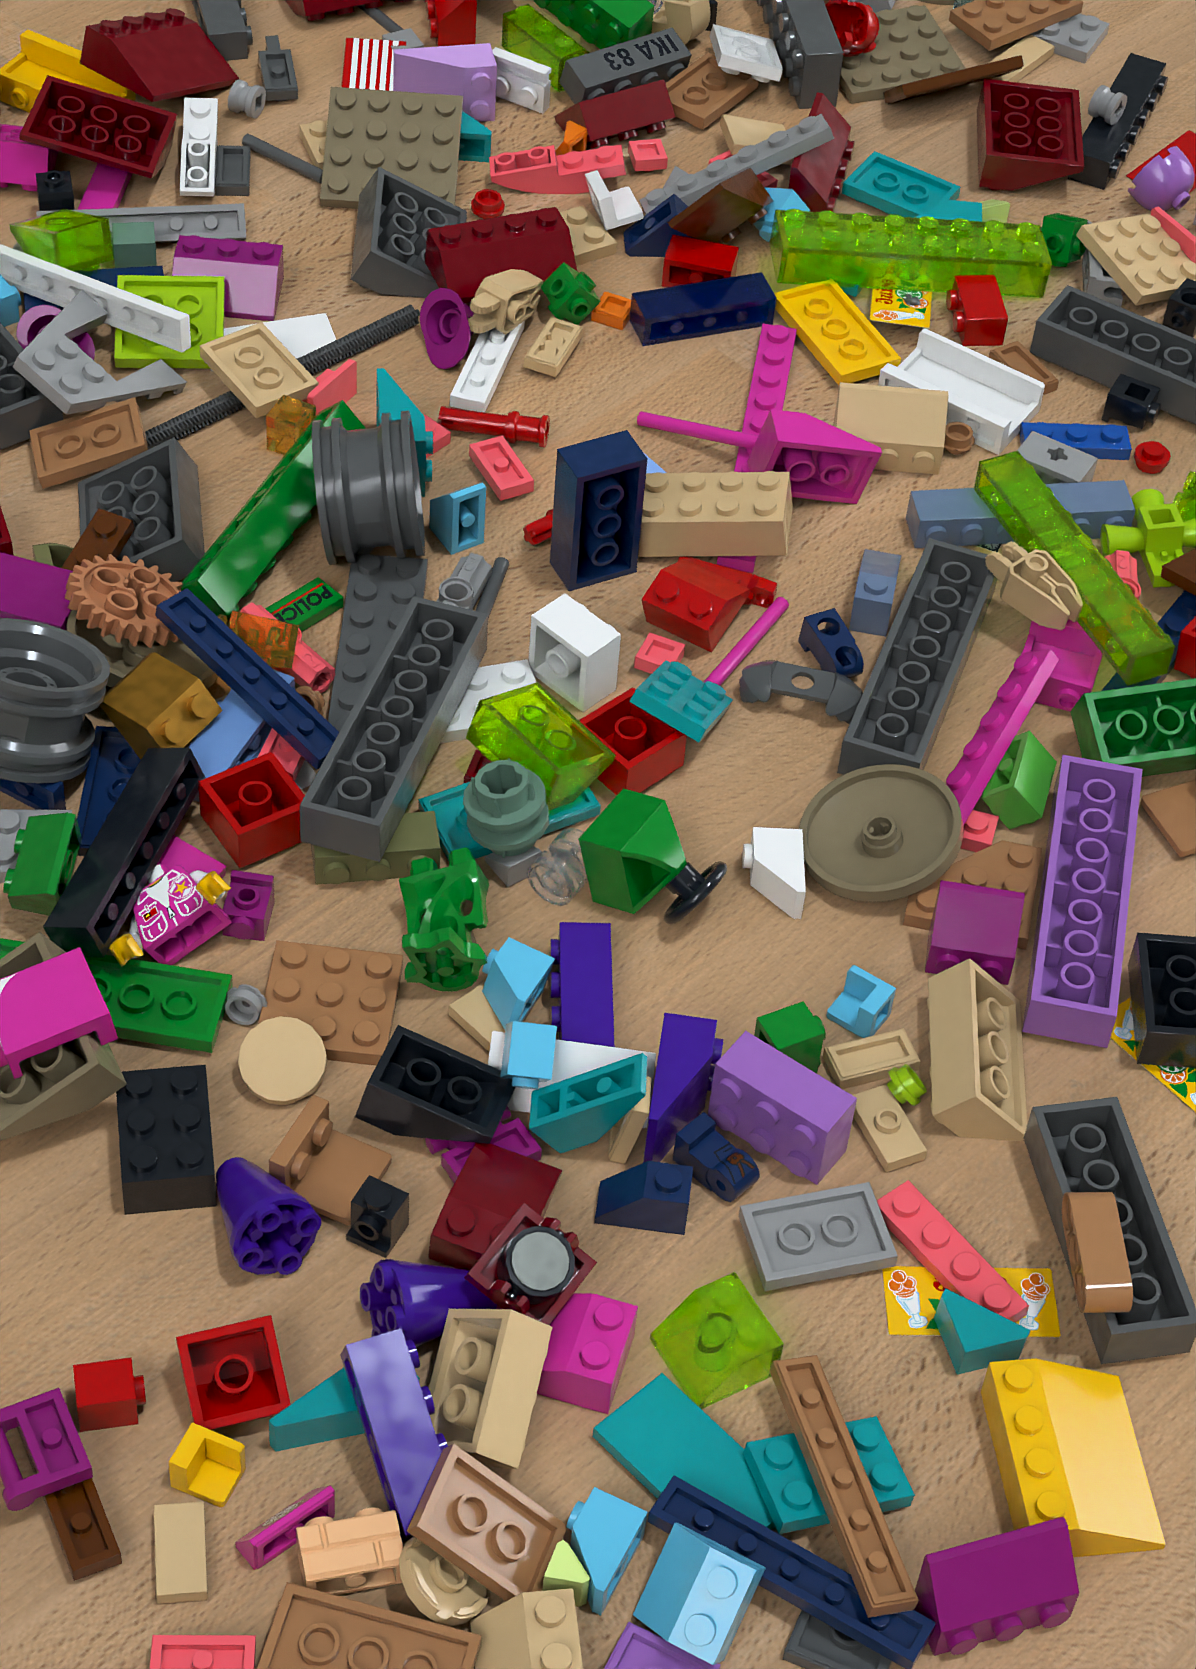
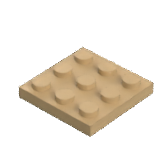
(1138, 256)

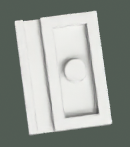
(522, 81)

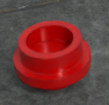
(487, 204)
(1151, 457)

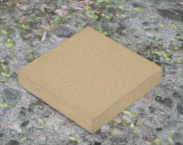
(744, 132)

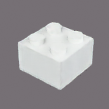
(574, 652)

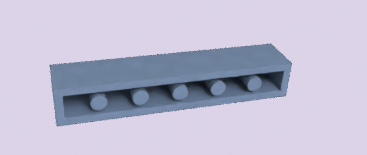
(965, 520)

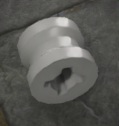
(246, 98)
(1107, 104)

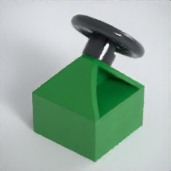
(636, 853)

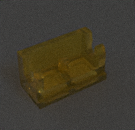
(267, 637)

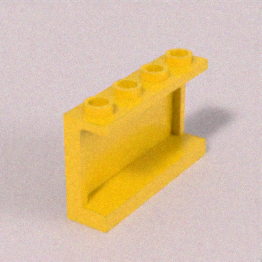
(42, 56)

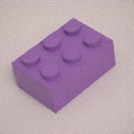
(781, 1107)

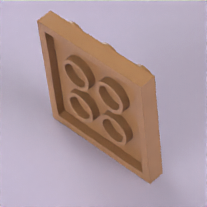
(340, 993)

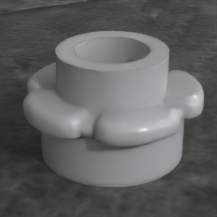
(244, 1004)

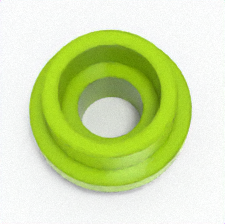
(906, 1085)

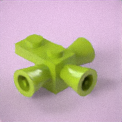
(1157, 536)

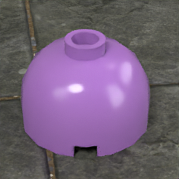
(1164, 182)

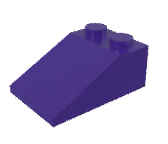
(680, 1079)

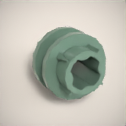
(506, 808)

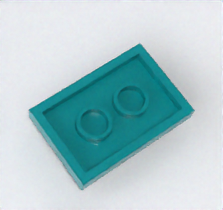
(897, 187)
(682, 700)
(789, 1487)

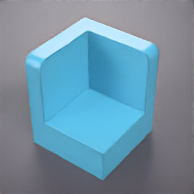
(863, 1003)

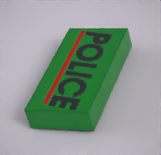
(307, 604)

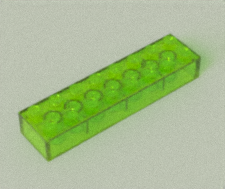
(906, 252)

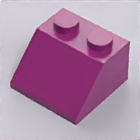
(977, 926)

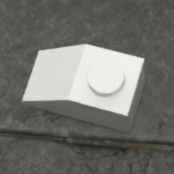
(777, 867)

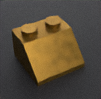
(159, 705)

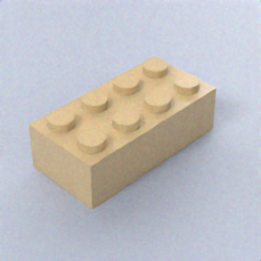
(716, 514)

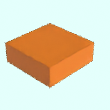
(612, 311)

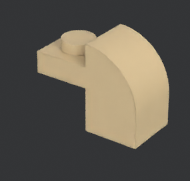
(685, 16)

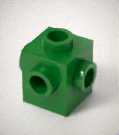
(1061, 238)
(570, 294)

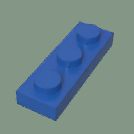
(1096, 440)

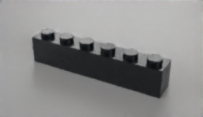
(1108, 144)
(125, 852)

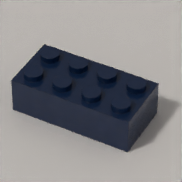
(597, 510)

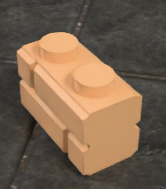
(350, 1552)

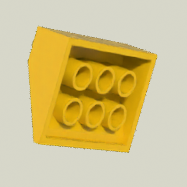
(1070, 1454)

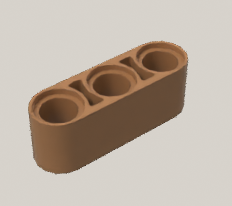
(1097, 1252)

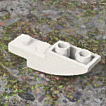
(199, 147)

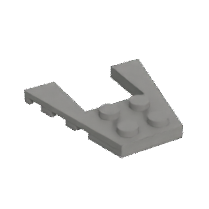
(73, 378)

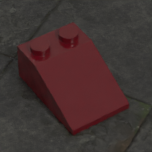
(485, 1199)

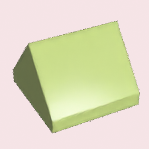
(567, 1573)

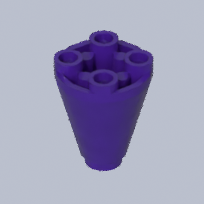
(264, 1219)
(417, 1298)

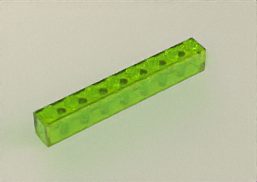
(1110, 610)

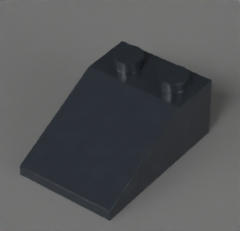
(433, 1092)

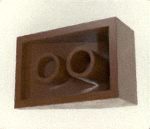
(724, 209)

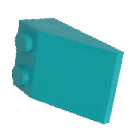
(394, 400)

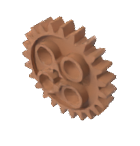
(121, 598)

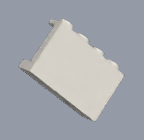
(979, 389)

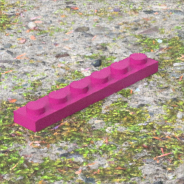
(999, 727)

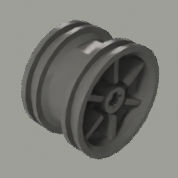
(368, 487)
(44, 694)

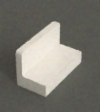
(612, 207)

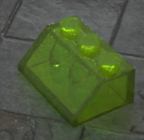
(539, 40)
(542, 737)

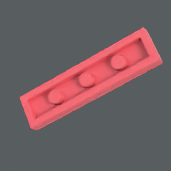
(947, 1252)

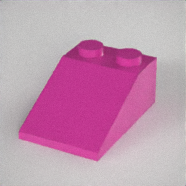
(22, 159)
(820, 457)
(588, 1351)

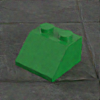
(44, 862)

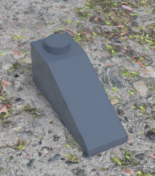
(874, 592)

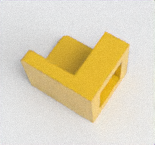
(207, 1465)

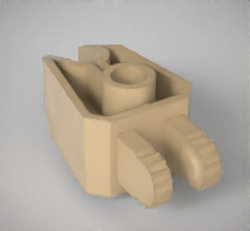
(504, 301)
(1035, 585)

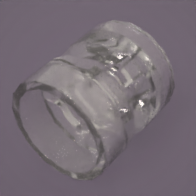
(560, 870)

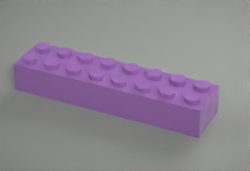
(1083, 902)

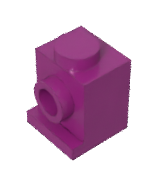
(249, 905)

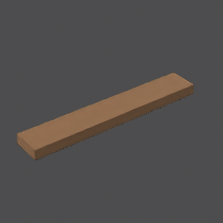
(843, 1487)

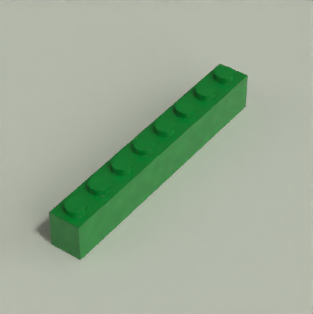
(263, 524)

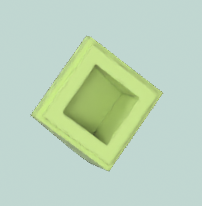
(995, 210)

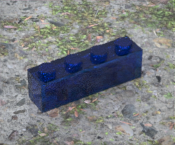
(702, 309)

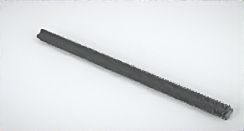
(313, 361)

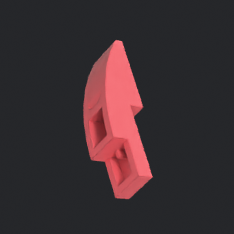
(545, 173)

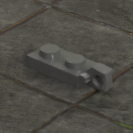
(277, 71)

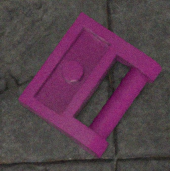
(51, 1445)

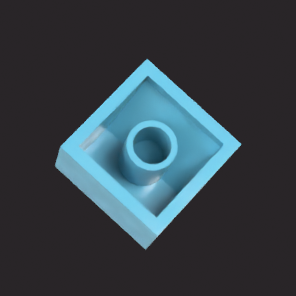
(698, 1594)

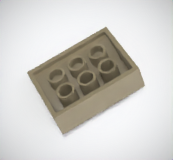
(57, 1080)

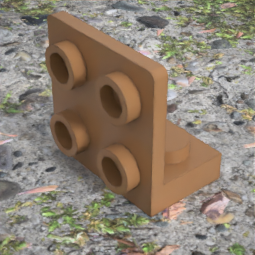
(1175, 815)
(325, 1163)

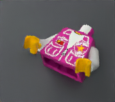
(173, 915)

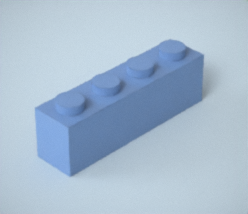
(232, 735)

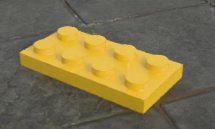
(835, 331)

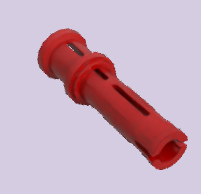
(511, 426)

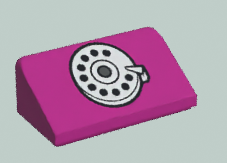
(280, 1530)

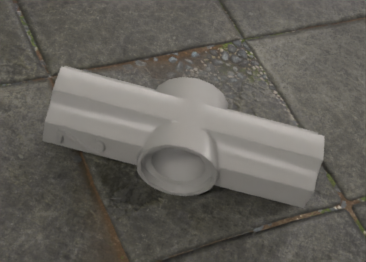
(465, 582)

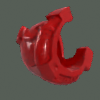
(854, 25)

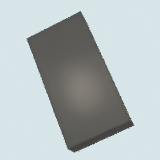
(233, 171)

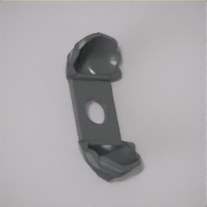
(772, 676)

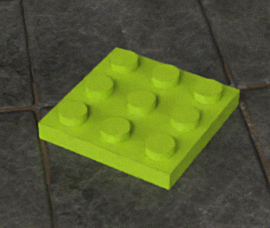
(195, 295)

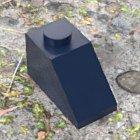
(652, 233)
(646, 1198)

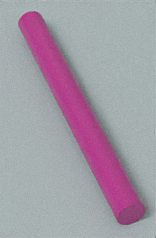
(696, 430)
(748, 641)

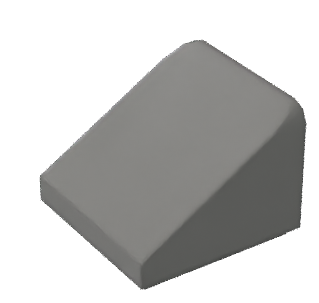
(512, 868)

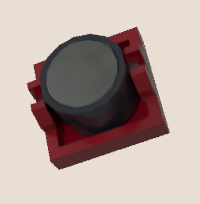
(531, 1266)

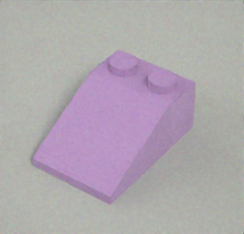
(450, 71)

